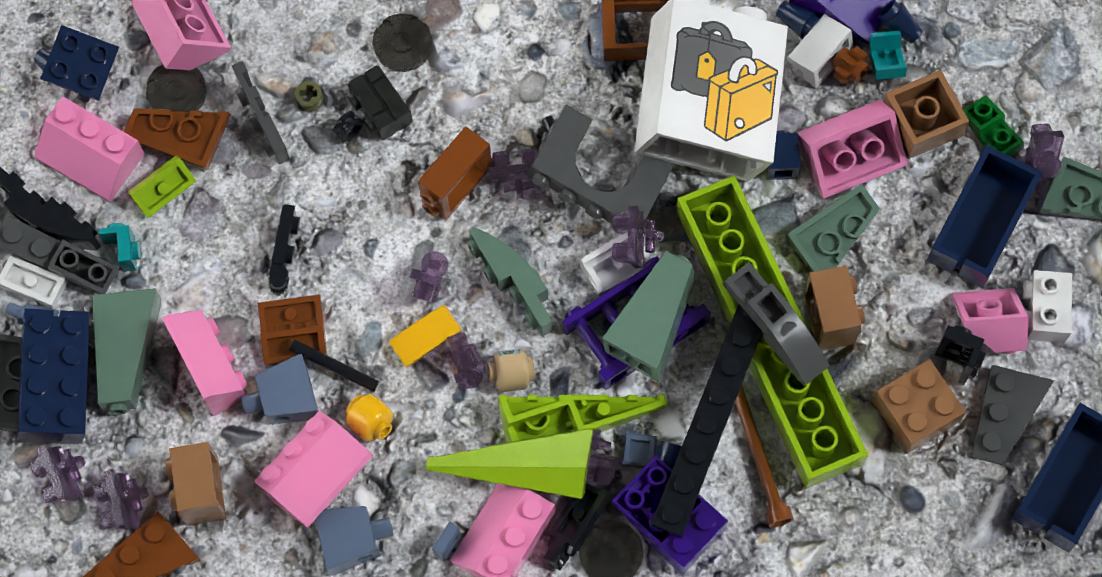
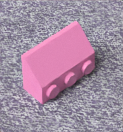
(182, 31)
(852, 148)
(87, 149)
(207, 359)
(313, 468)
(504, 533)

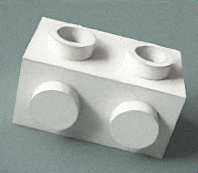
(1049, 305)

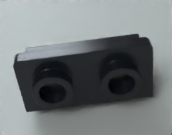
(962, 348)

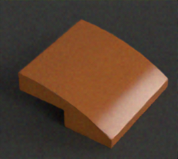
(289, 320)

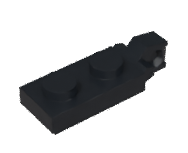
(575, 525)

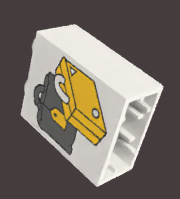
(712, 88)

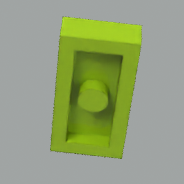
(162, 186)

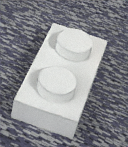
(32, 282)

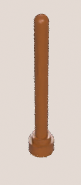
(778, 512)

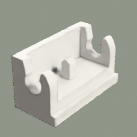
(818, 49)
(603, 271)

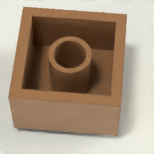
(927, 113)
(833, 307)
(918, 406)
(196, 483)

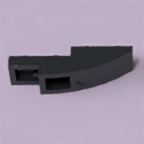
(47, 217)

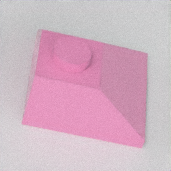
(994, 316)

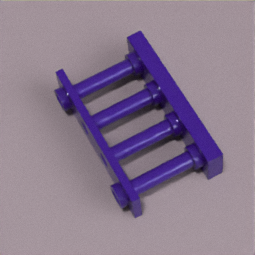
(613, 369)

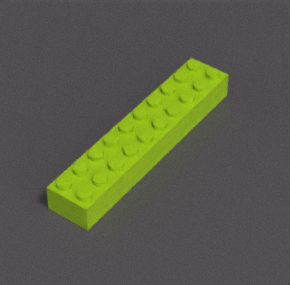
(809, 416)

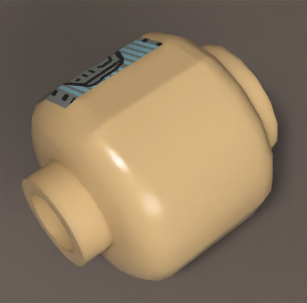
(511, 370)

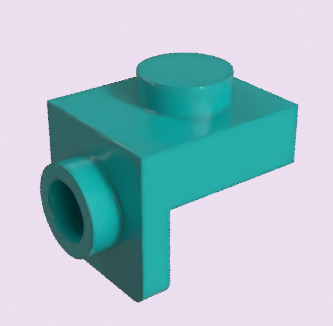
(887, 55)
(128, 248)

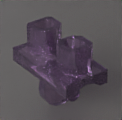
(1044, 150)
(516, 174)
(633, 250)
(430, 278)
(464, 361)
(605, 463)
(62, 471)
(124, 500)

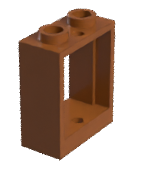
(629, 51)
(455, 174)

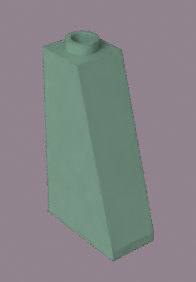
(650, 320)
(123, 342)

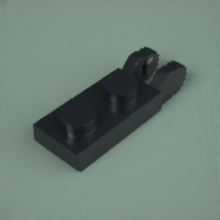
(283, 251)

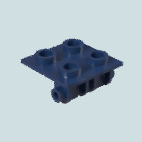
(79, 63)

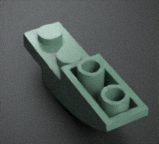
(509, 269)

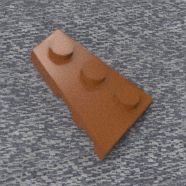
(180, 133)
(148, 552)

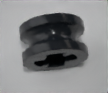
(348, 126)

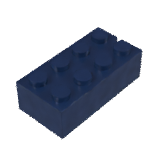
(984, 216)
(53, 376)
(1067, 483)

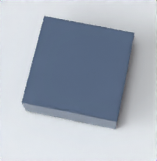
(638, 450)
(446, 541)

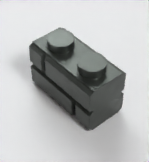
(379, 103)

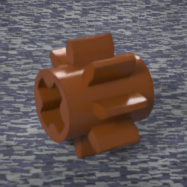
(850, 65)

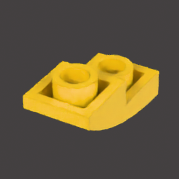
(425, 335)

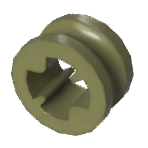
(302, 90)

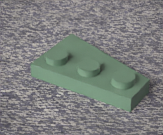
(1075, 191)
(833, 231)

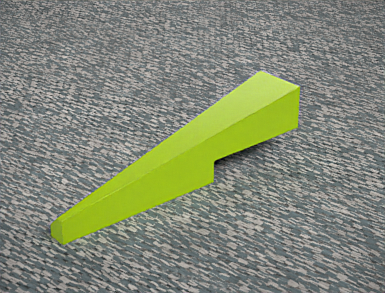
(547, 416)
(542, 464)

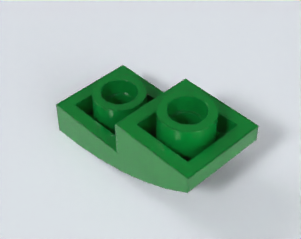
(990, 127)

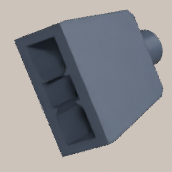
(283, 393)
(350, 537)

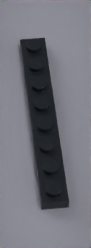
(707, 425)

